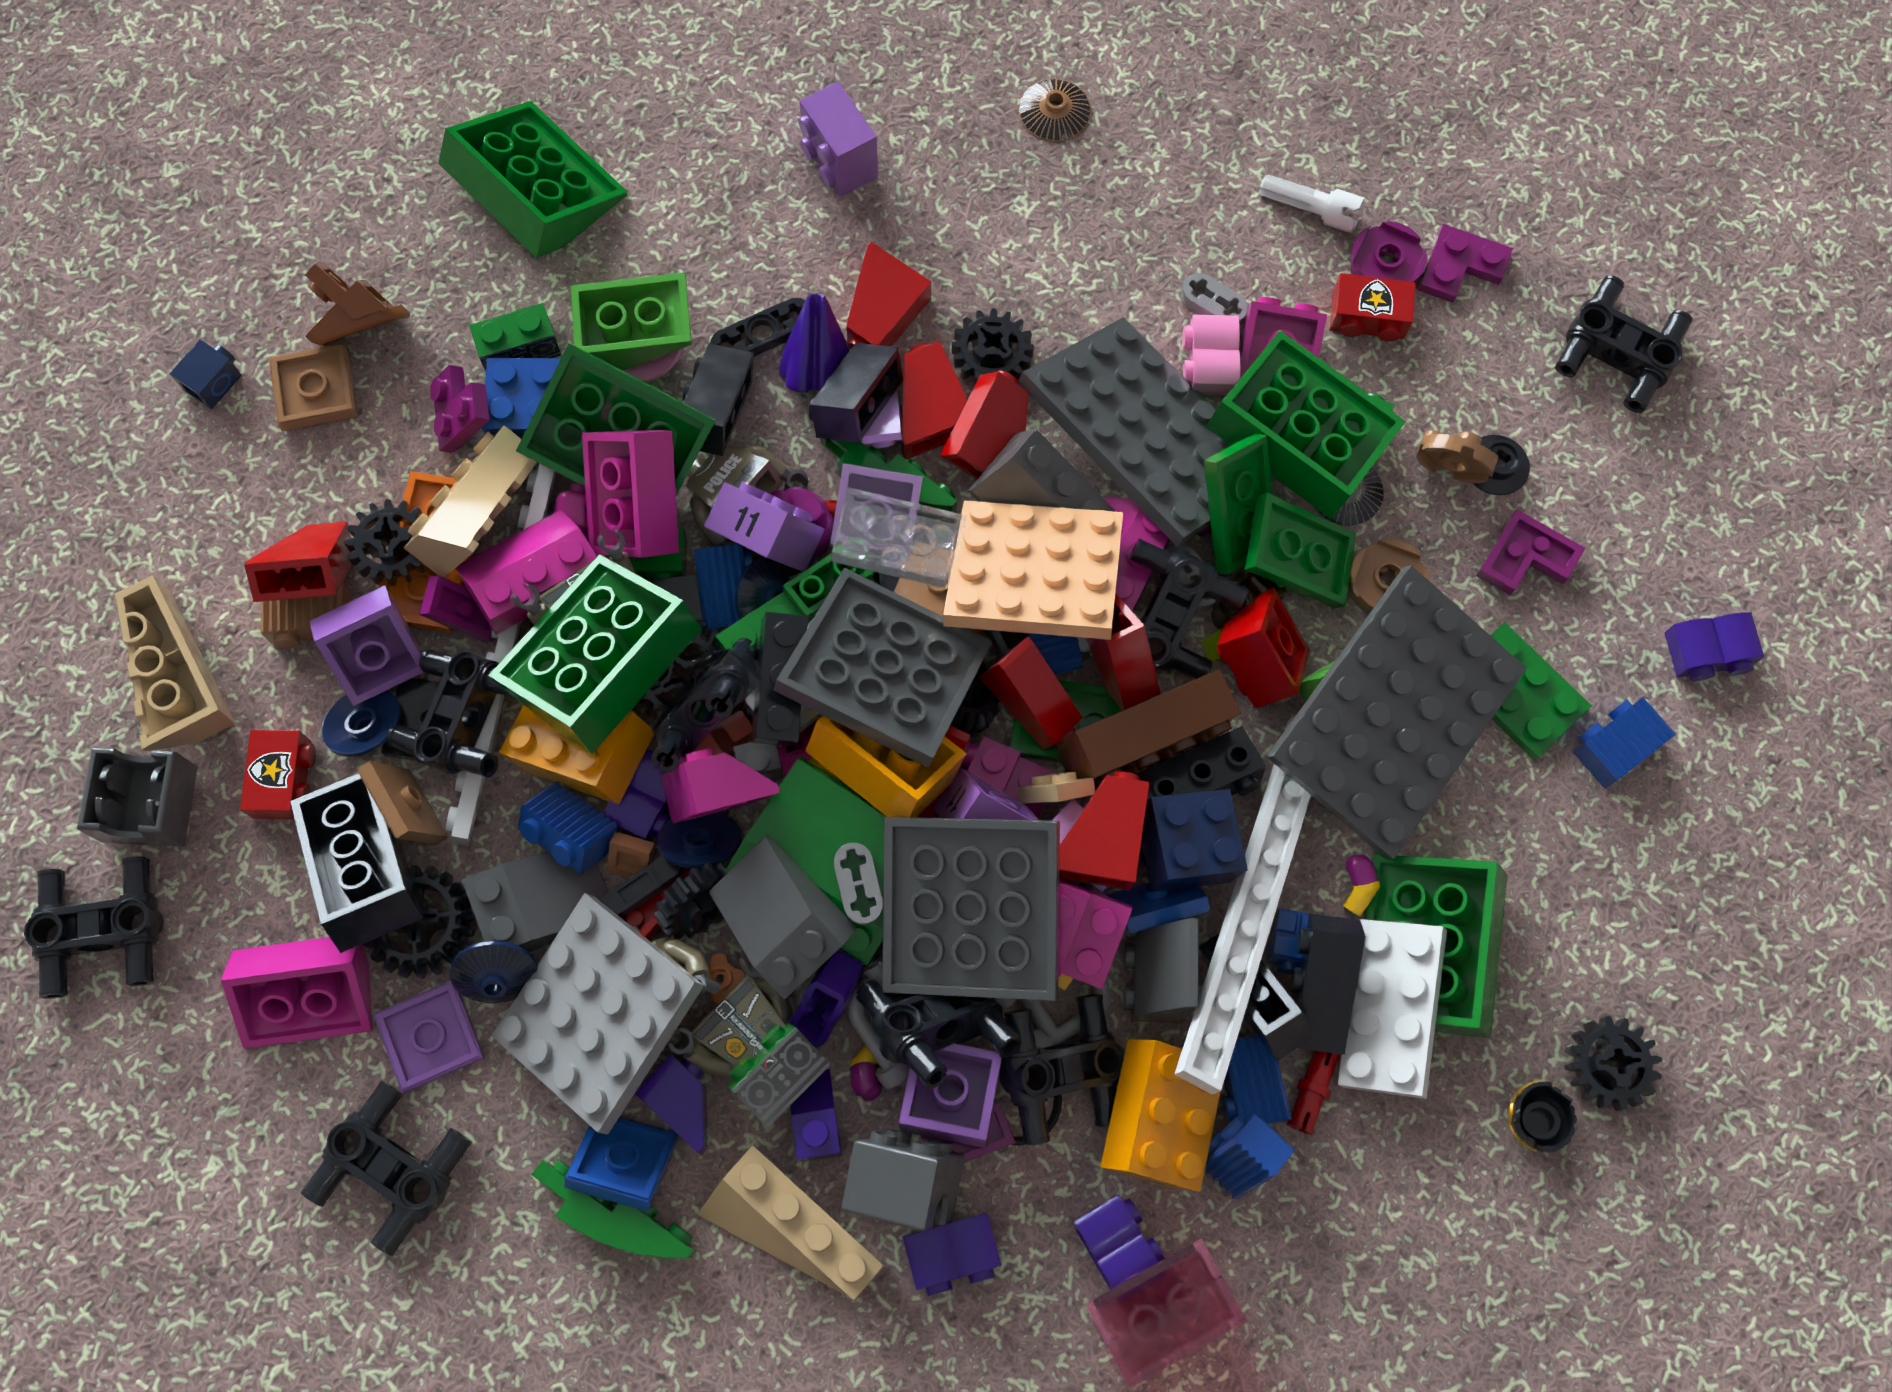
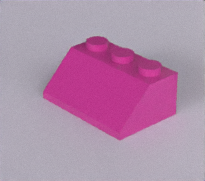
(631, 491)
(535, 556)
(1132, 577)
(711, 785)
(298, 992)

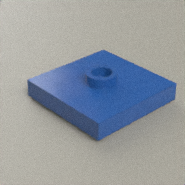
(1160, 907)
(623, 1164)

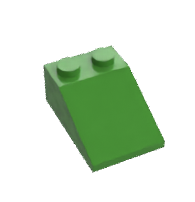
(632, 318)

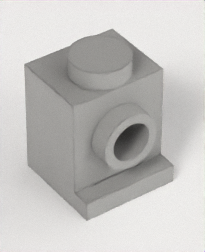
(762, 759)

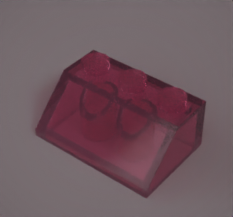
(1164, 1313)

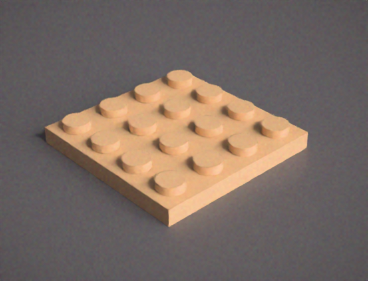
(1036, 570)

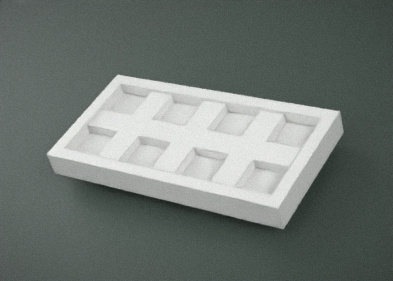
(1394, 1009)

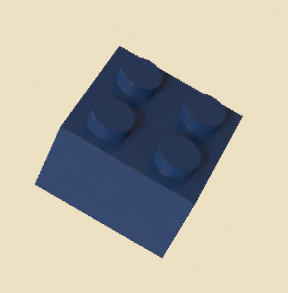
(1192, 840)

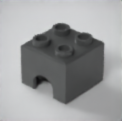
(137, 798)
(903, 1180)

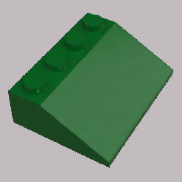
(529, 176)
(601, 398)
(1315, 420)
(597, 652)
(810, 825)
(1470, 905)

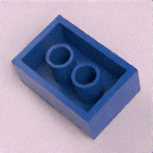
(515, 391)

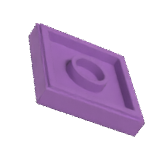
(428, 1037)

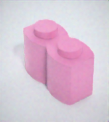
(1213, 354)

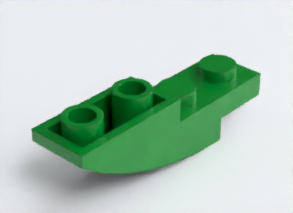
(857, 454)
(799, 597)
(620, 1228)

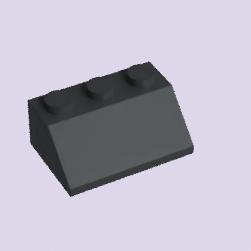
(1035, 475)

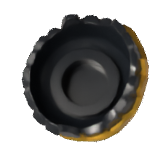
(1542, 1117)

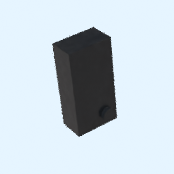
(354, 864)

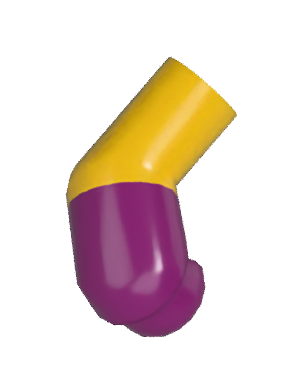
(1364, 881)
(863, 1075)

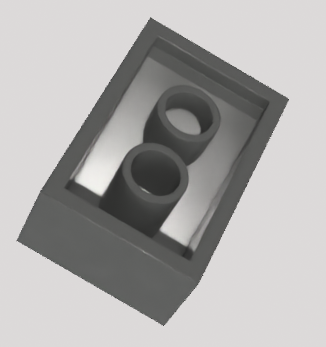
(529, 899)
(780, 916)
(1163, 972)

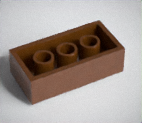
(1151, 730)

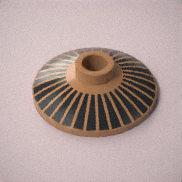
(1051, 121)

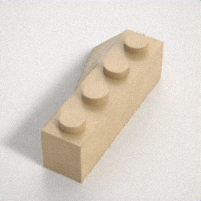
(471, 504)
(170, 678)
(781, 1219)

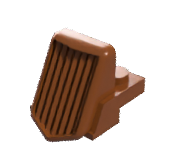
(355, 307)

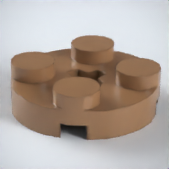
(1458, 454)
(1376, 559)

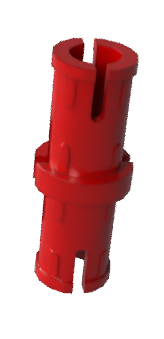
(1313, 1091)

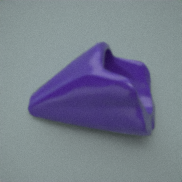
(813, 347)

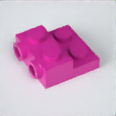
(1267, 318)
(1003, 768)
(1089, 932)

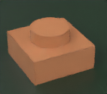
(629, 854)

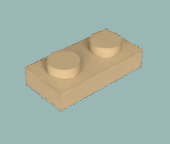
(1056, 788)

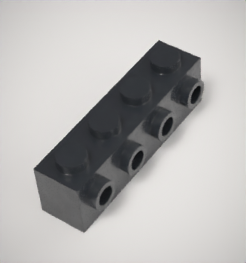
(1214, 765)

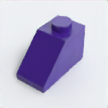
(679, 1100)
(816, 1121)

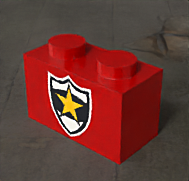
(1372, 307)
(276, 772)

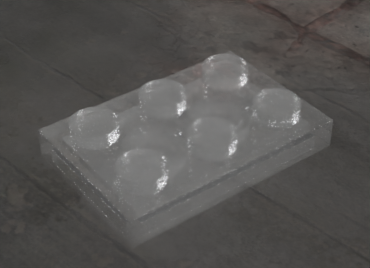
(899, 538)

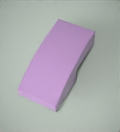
(886, 426)

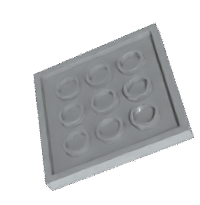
(597, 1013)

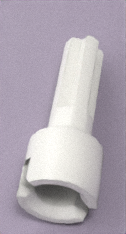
(1329, 206)

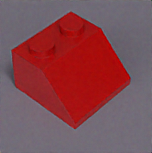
(1264, 650)

